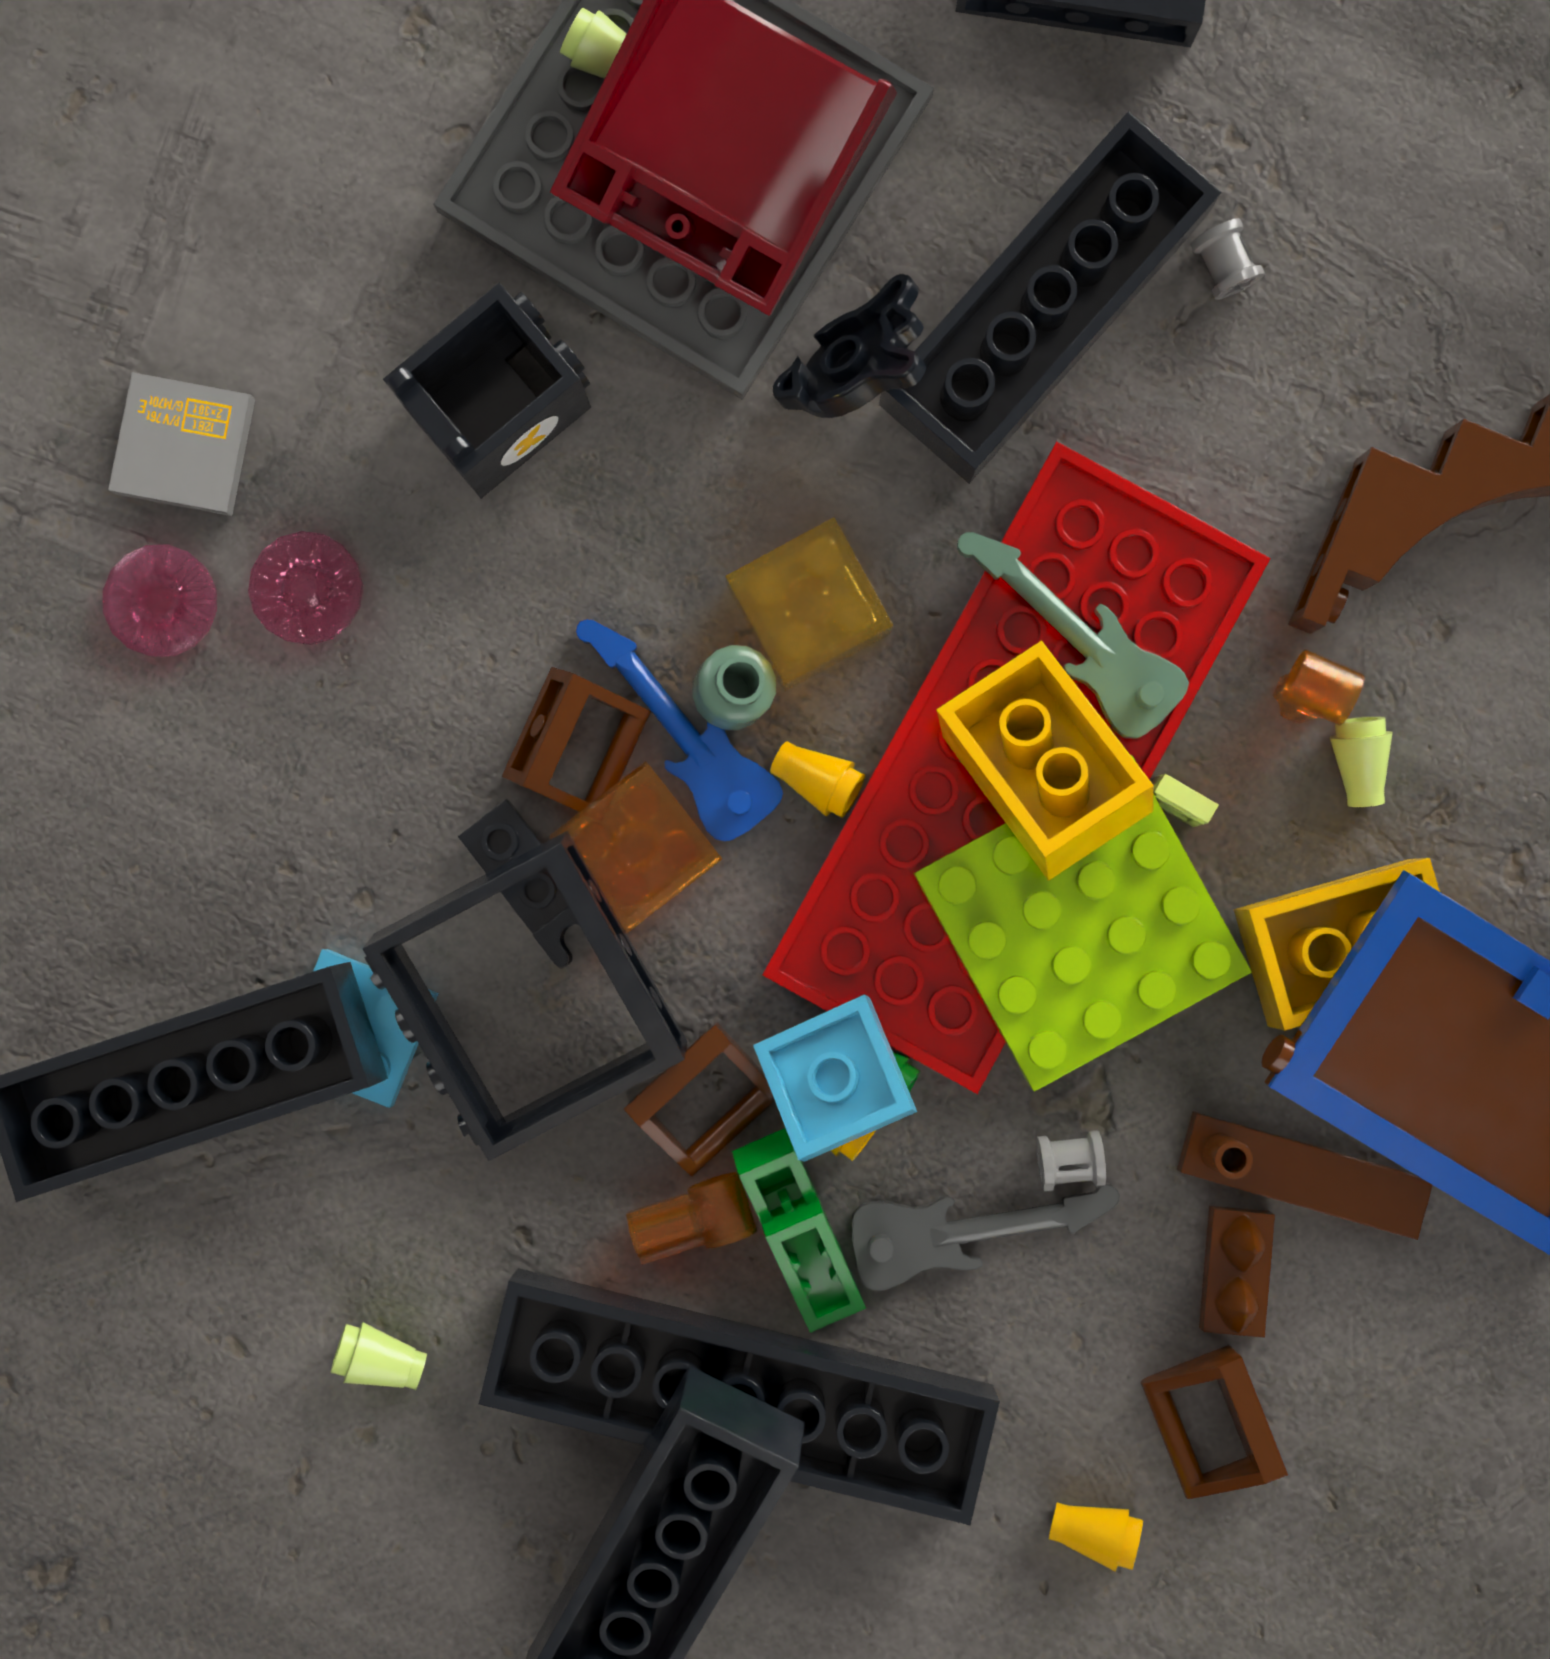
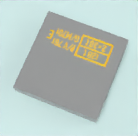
(181, 444)

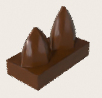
(1237, 1271)

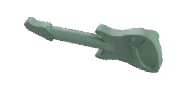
(1129, 683)

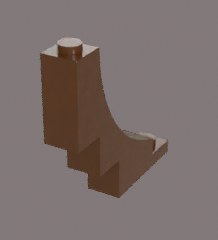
(1397, 503)

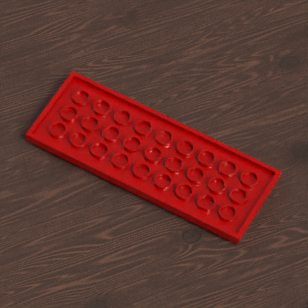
(865, 915)

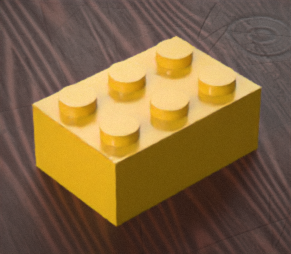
(1046, 760)
(1306, 935)

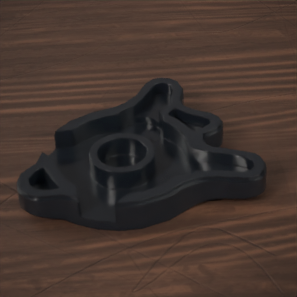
(858, 356)

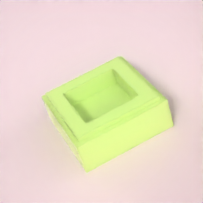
(1183, 801)

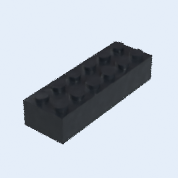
(1051, 296)
(186, 1080)
(675, 1527)

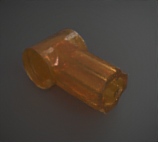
(1318, 689)
(707, 1215)

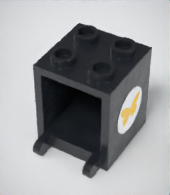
(476, 402)

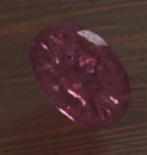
(305, 588)
(159, 600)

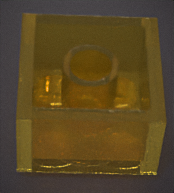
(809, 604)

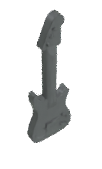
(901, 1240)

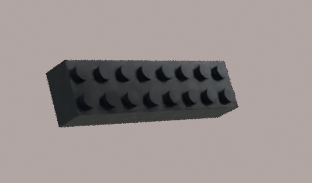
(868, 1420)

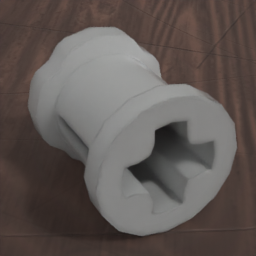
(1227, 259)
(1071, 1160)

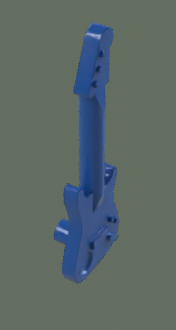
(726, 787)

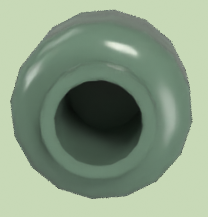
(734, 687)

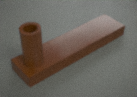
(1304, 1175)

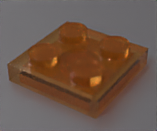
(640, 845)

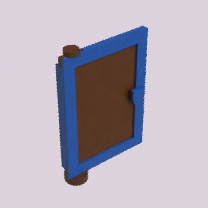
(1436, 1055)

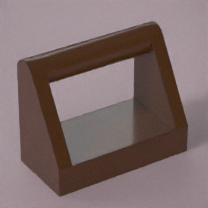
(551, 727)
(675, 1078)
(1263, 1457)

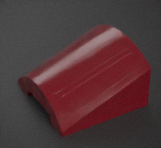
(721, 143)

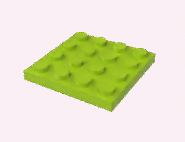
(1089, 952)

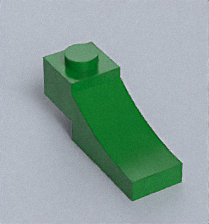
(798, 1230)

